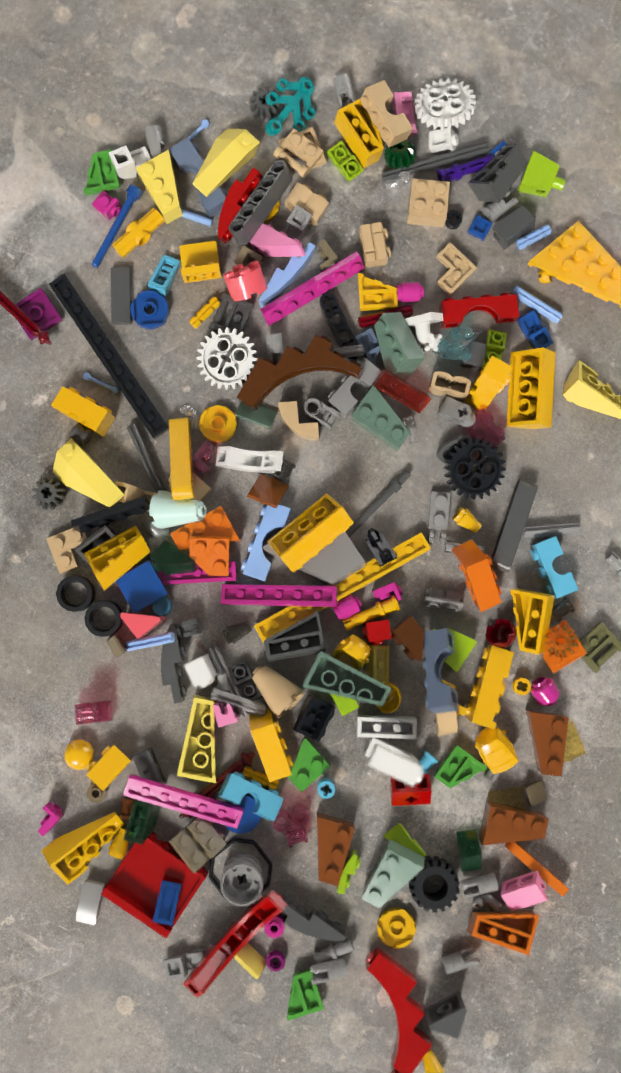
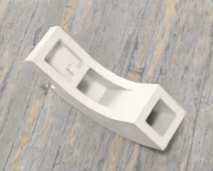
(248, 460)

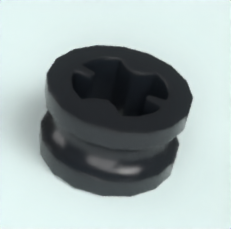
(456, 214)

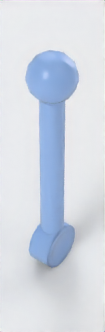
(205, 124)
(87, 377)

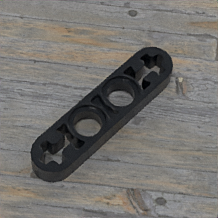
(341, 326)

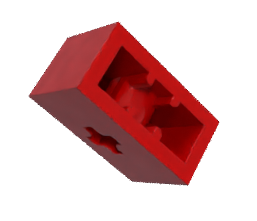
(405, 794)

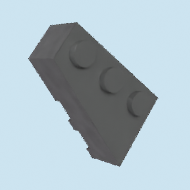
(499, 174)
(297, 640)

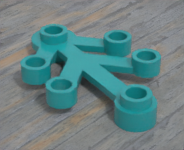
(292, 104)

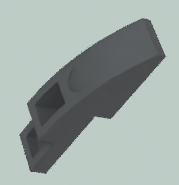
(171, 673)
(313, 924)

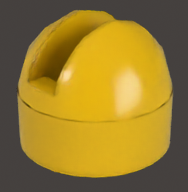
(544, 277)

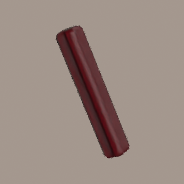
(371, 319)

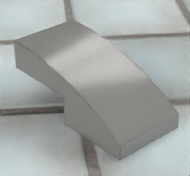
(297, 223)
(89, 902)
(182, 964)

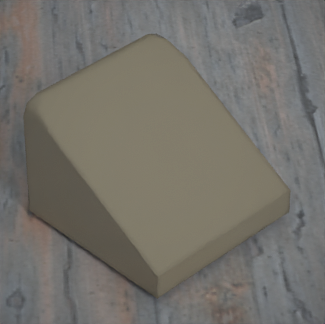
(117, 645)
(535, 792)

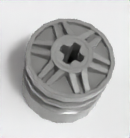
(246, 889)

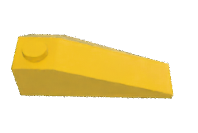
(74, 850)

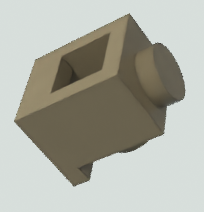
(245, 253)

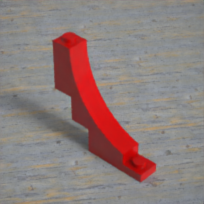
(398, 982)

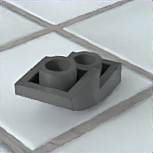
(243, 680)

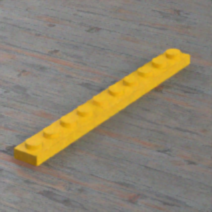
(371, 572)

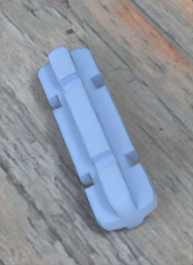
(533, 237)

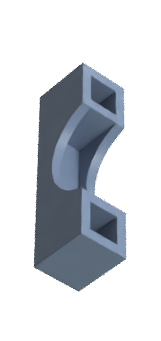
(188, 160)
(438, 646)

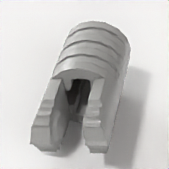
(343, 89)
(154, 140)
(494, 210)
(274, 344)
(483, 883)
(454, 962)
(332, 970)

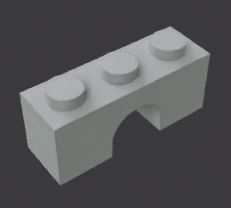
(342, 399)

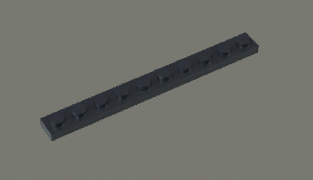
(109, 356)

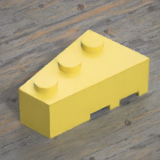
(161, 185)

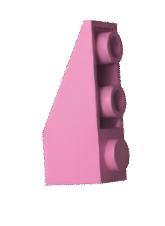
(275, 244)

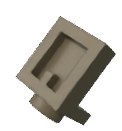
(326, 253)

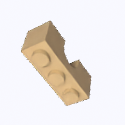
(391, 127)

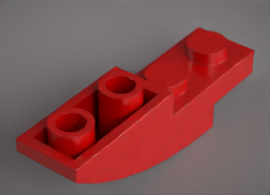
(234, 201)

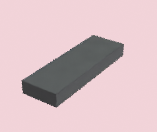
(120, 296)

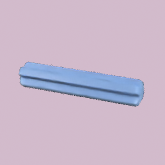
(537, 304)
(150, 641)

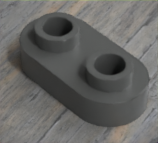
(449, 446)

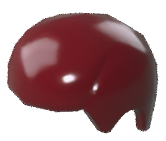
(501, 633)

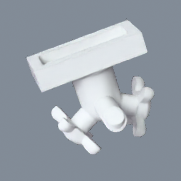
(422, 327)

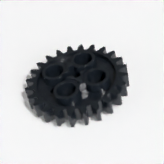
(485, 480)

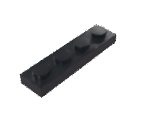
(116, 513)

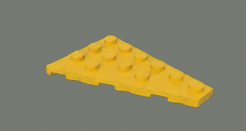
(582, 261)

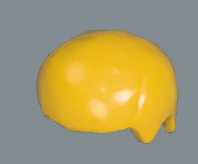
(393, 699)
(79, 754)

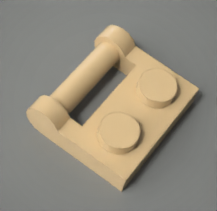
(302, 149)

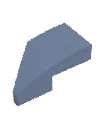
(370, 345)

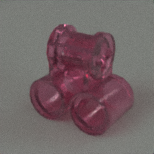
(93, 712)
(294, 827)

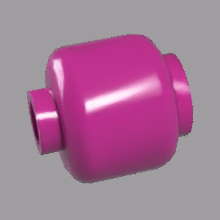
(545, 691)

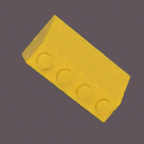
(531, 389)
(310, 532)

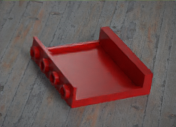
(139, 879)

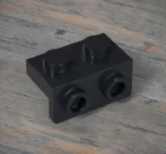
(314, 718)

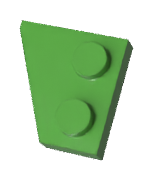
(101, 174)
(307, 766)
(458, 767)
(304, 995)

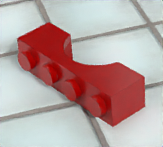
(502, 308)

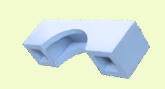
(257, 564)

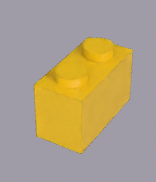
(108, 767)

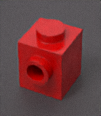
(377, 631)

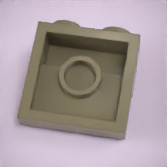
(198, 843)

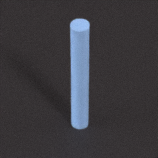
(196, 217)

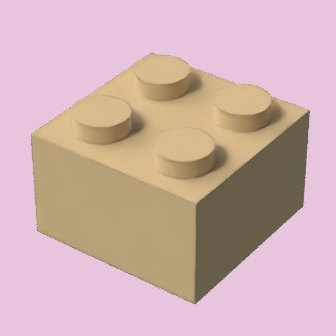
(428, 202)

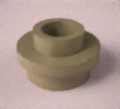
(95, 799)

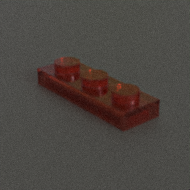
(401, 391)

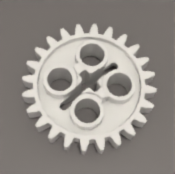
(445, 104)
(212, 349)

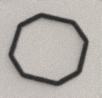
(241, 841)

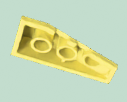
(225, 158)
(589, 392)
(82, 474)

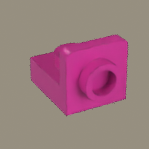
(106, 205)
(384, 592)
(50, 821)

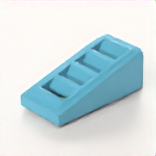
(159, 285)

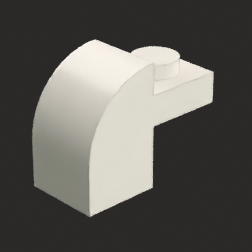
(126, 162)

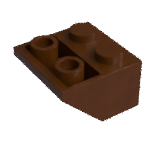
(410, 636)

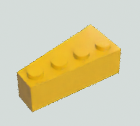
(489, 686)

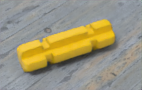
(204, 312)
(259, 777)

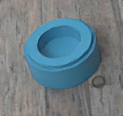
(162, 607)

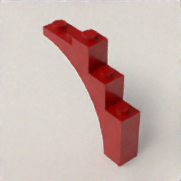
(232, 941)

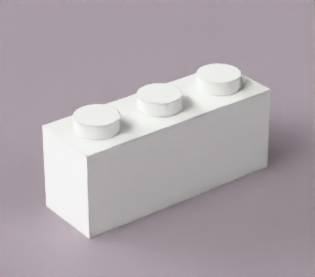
(201, 671)
(386, 726)

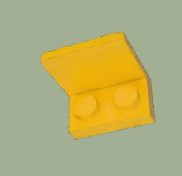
(200, 262)

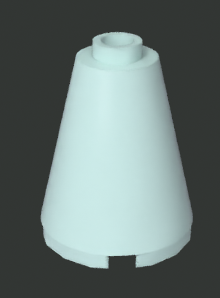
(175, 512)

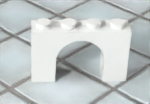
(393, 761)

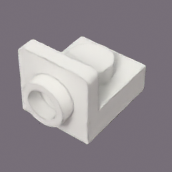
(442, 140)

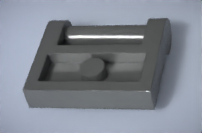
(237, 317)

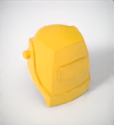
(352, 652)
(496, 750)

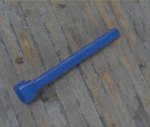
(133, 195)

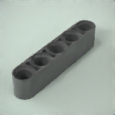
(260, 202)
(513, 525)

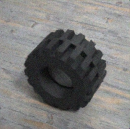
(445, 895)

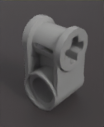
(457, 412)
(321, 414)

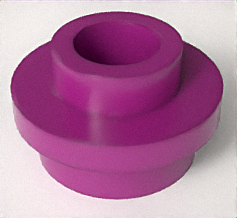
(275, 966)

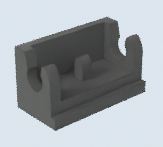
(513, 227)
(148, 766)

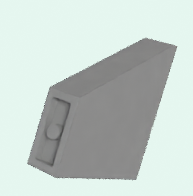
(333, 562)

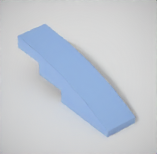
(283, 279)

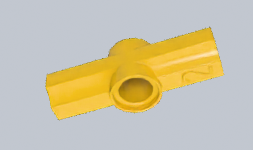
(138, 233)

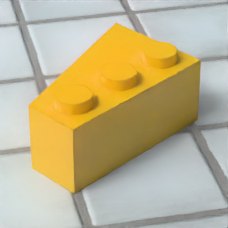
(360, 133)

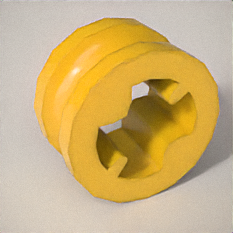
(522, 680)

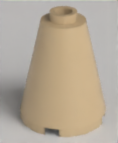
(277, 690)

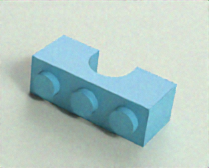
(556, 584)
(266, 801)

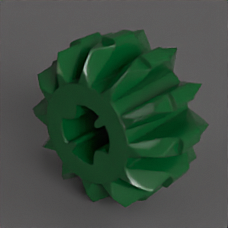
(400, 155)

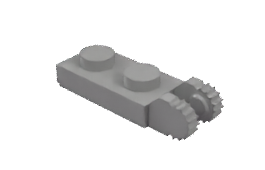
(438, 516)

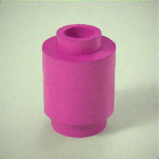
(410, 292)
(347, 607)
(275, 931)

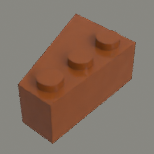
(548, 740)
(511, 824)
(333, 846)

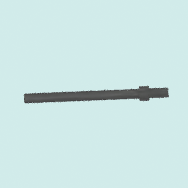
(393, 487)

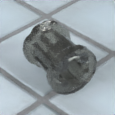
(285, 472)
(562, 609)

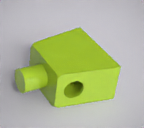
(540, 176)
(462, 647)

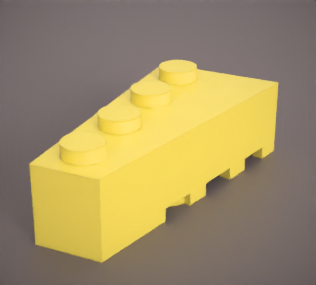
(198, 748)

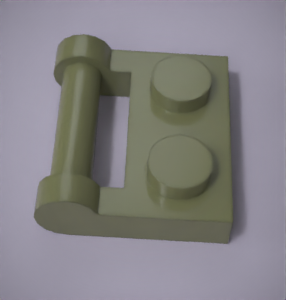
(594, 642)

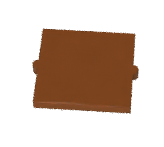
(268, 491)

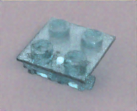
(456, 343)

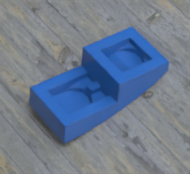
(534, 331)

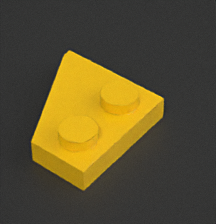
(375, 295)

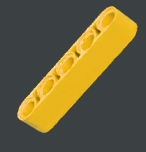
(181, 459)

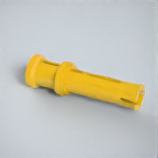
(380, 609)

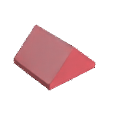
(141, 623)

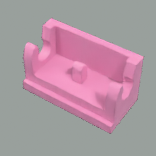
(405, 105)
(225, 715)
(523, 891)

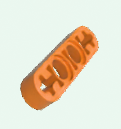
(534, 865)

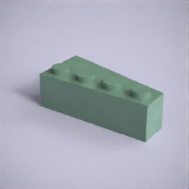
(342, 680)

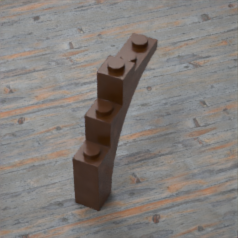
(318, 357)

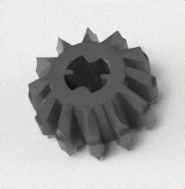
(260, 108)
(50, 486)

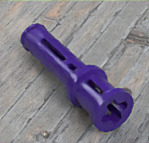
(457, 171)

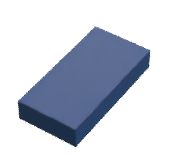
(167, 902)

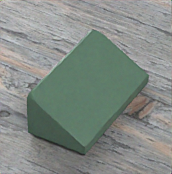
(262, 416)

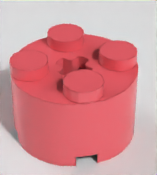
(245, 281)

